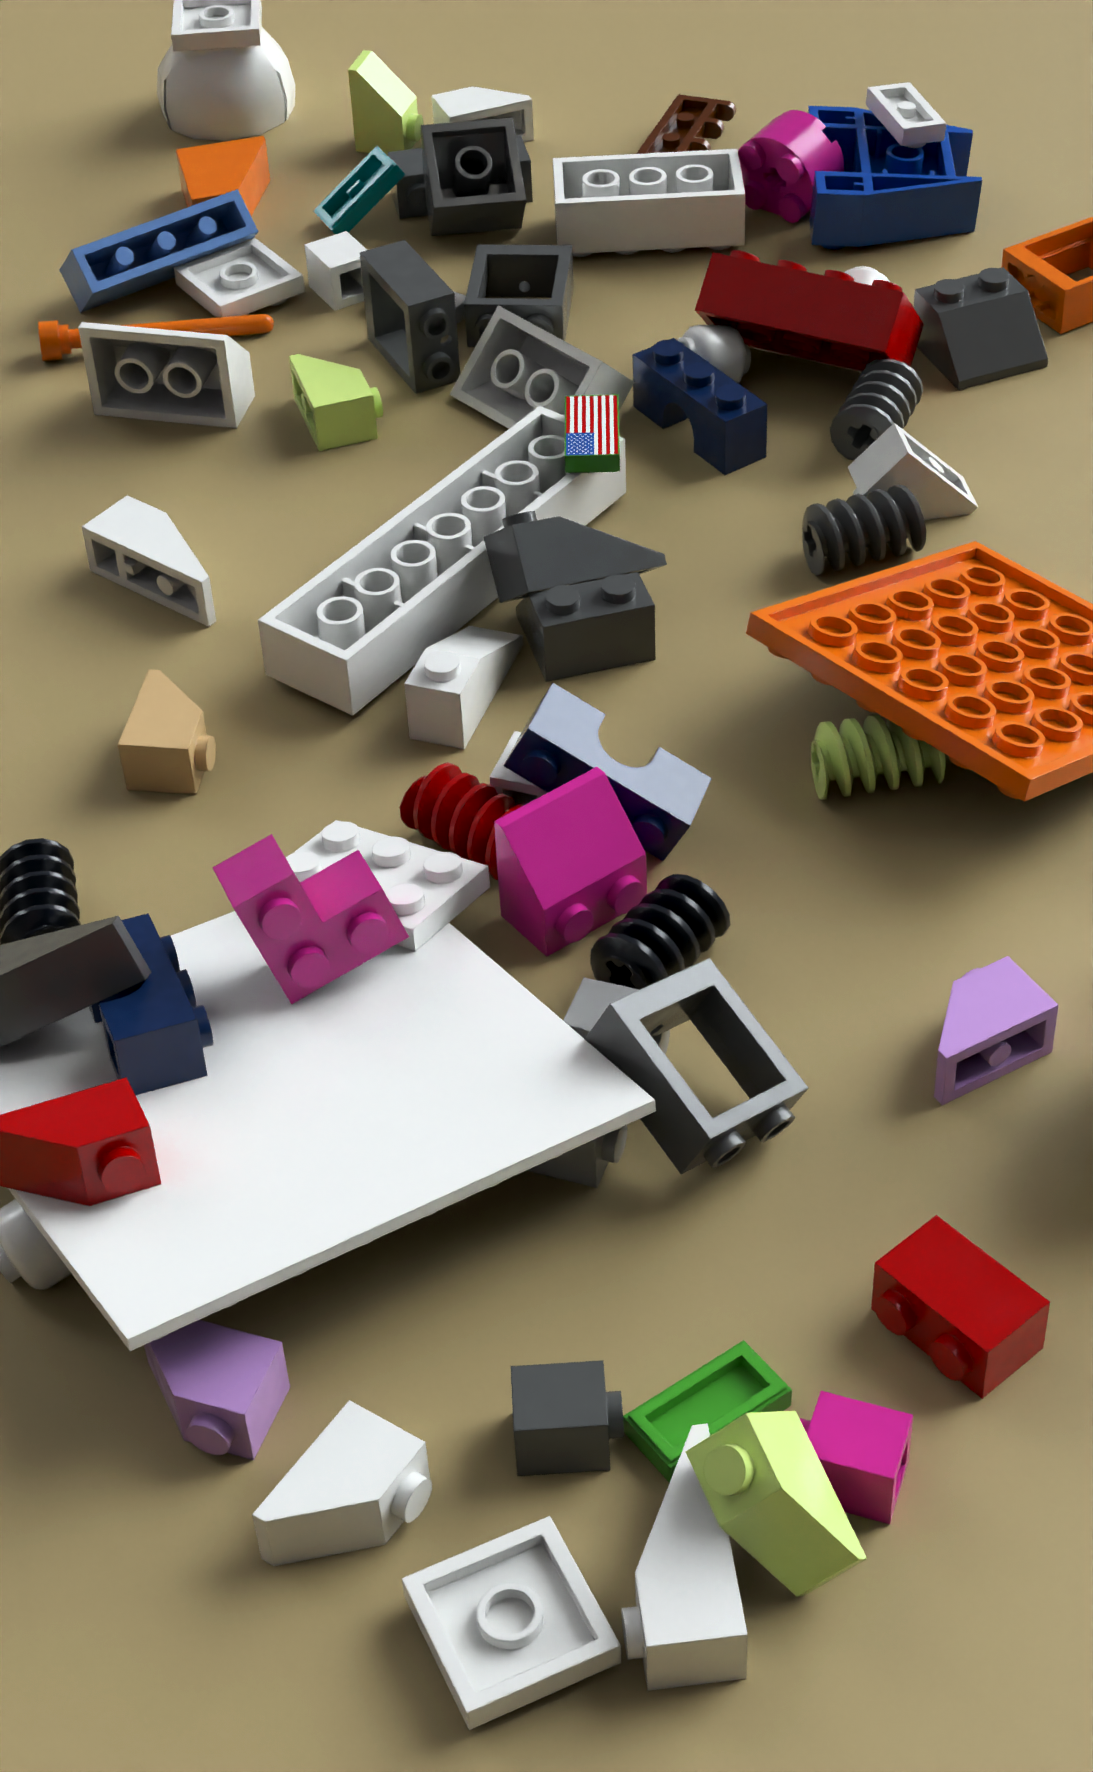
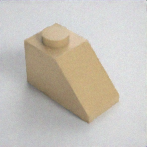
(165, 740)

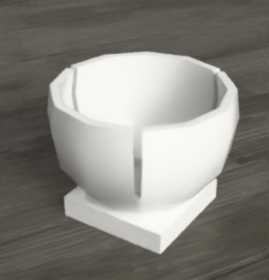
(223, 72)

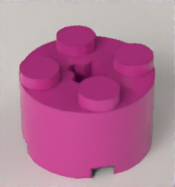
(782, 163)

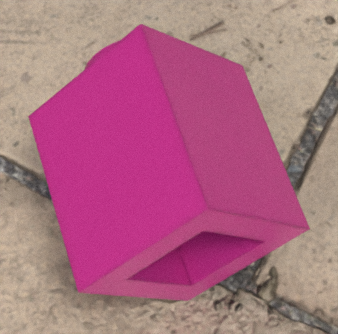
(861, 1452)

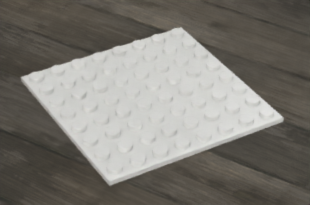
(314, 1120)

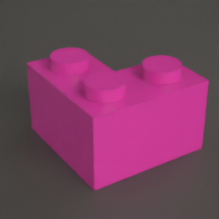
(313, 926)

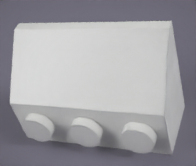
(527, 367)
(166, 375)

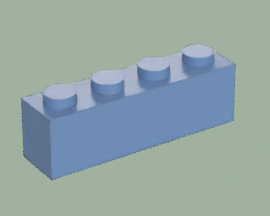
(152, 250)

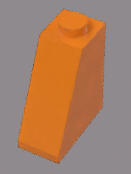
(222, 168)

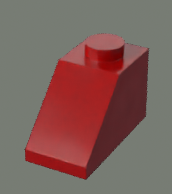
(80, 1146)

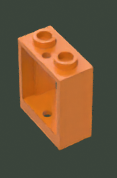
(1043, 270)

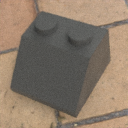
(472, 176)
(979, 328)
(589, 626)

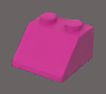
(568, 863)

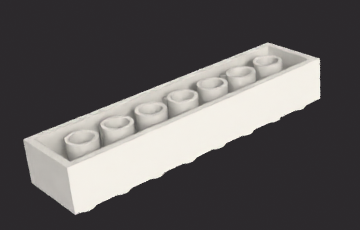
(425, 567)

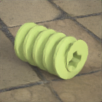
(869, 752)

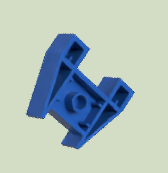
(890, 188)

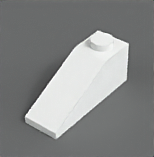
(149, 556)
(457, 683)
(687, 1591)

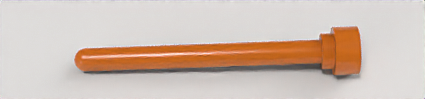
(60, 340)

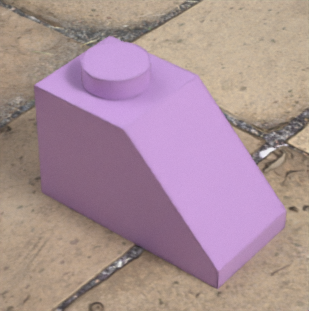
(991, 1028)
(220, 1385)

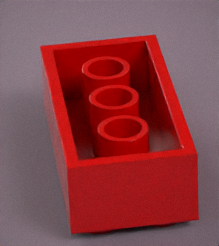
(809, 313)

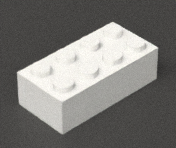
(649, 202)

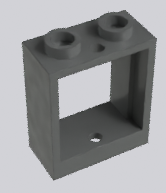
(502, 273)
(409, 315)
(738, 1039)

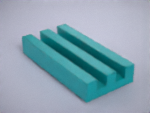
(359, 191)

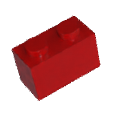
(959, 1306)

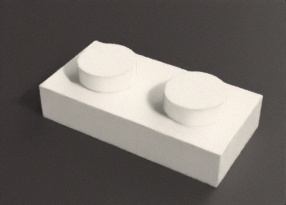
(906, 114)

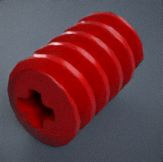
(457, 813)

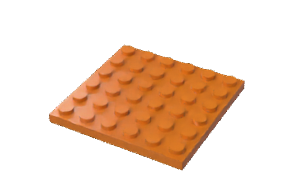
(959, 658)

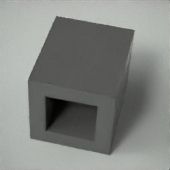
(563, 1418)

